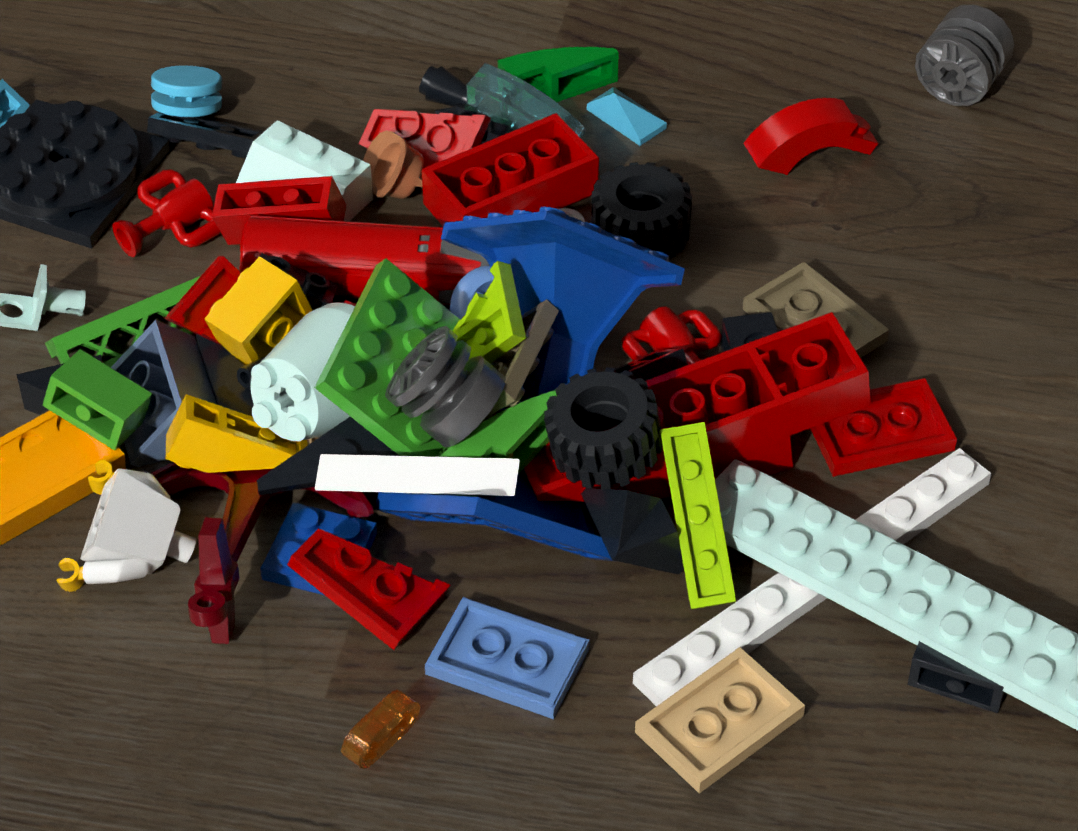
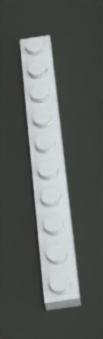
(783, 600)

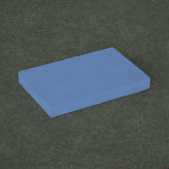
(507, 657)

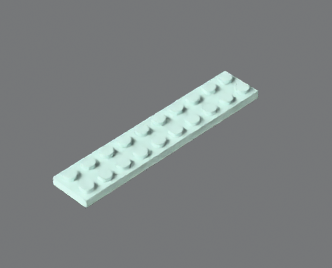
(901, 589)

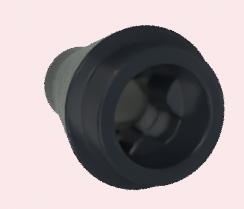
(443, 87)

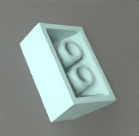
(291, 154)

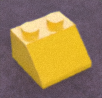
(257, 311)

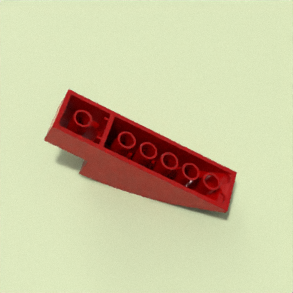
(748, 404)

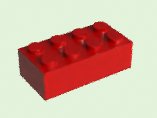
(517, 171)

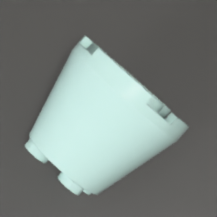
(287, 377)

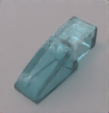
(512, 99)

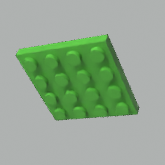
(380, 333)

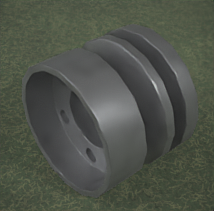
(964, 55)
(445, 387)

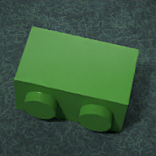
(97, 399)

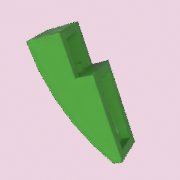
(509, 434)

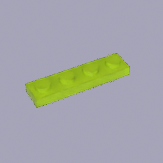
(698, 516)

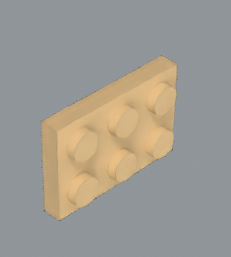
(719, 719)

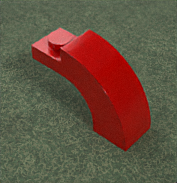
(804, 129)

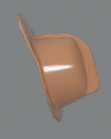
(394, 166)

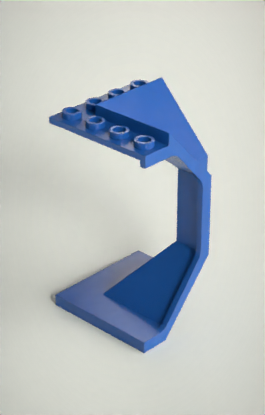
(592, 284)

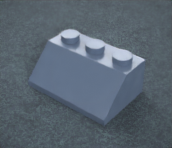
(169, 368)

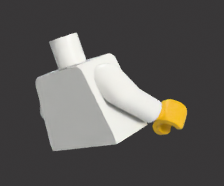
(129, 530)

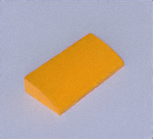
(46, 471)

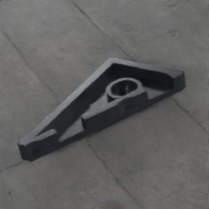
(302, 468)

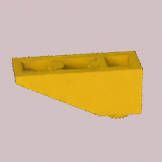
(223, 440)

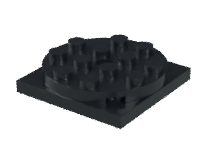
(72, 169)

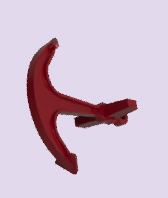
(224, 539)

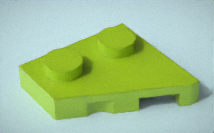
(494, 318)

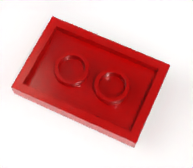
(895, 428)

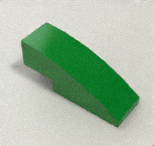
(564, 70)

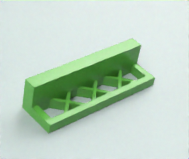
(117, 321)

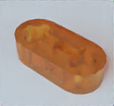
(380, 729)

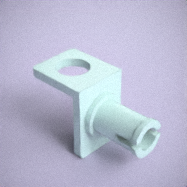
(44, 299)

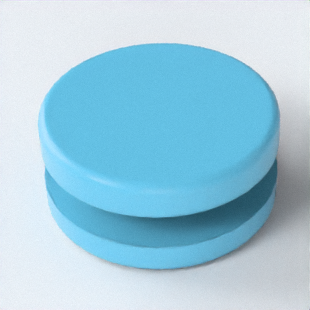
(186, 91)

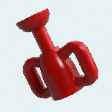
(173, 212)
(666, 330)

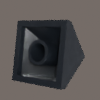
(635, 528)

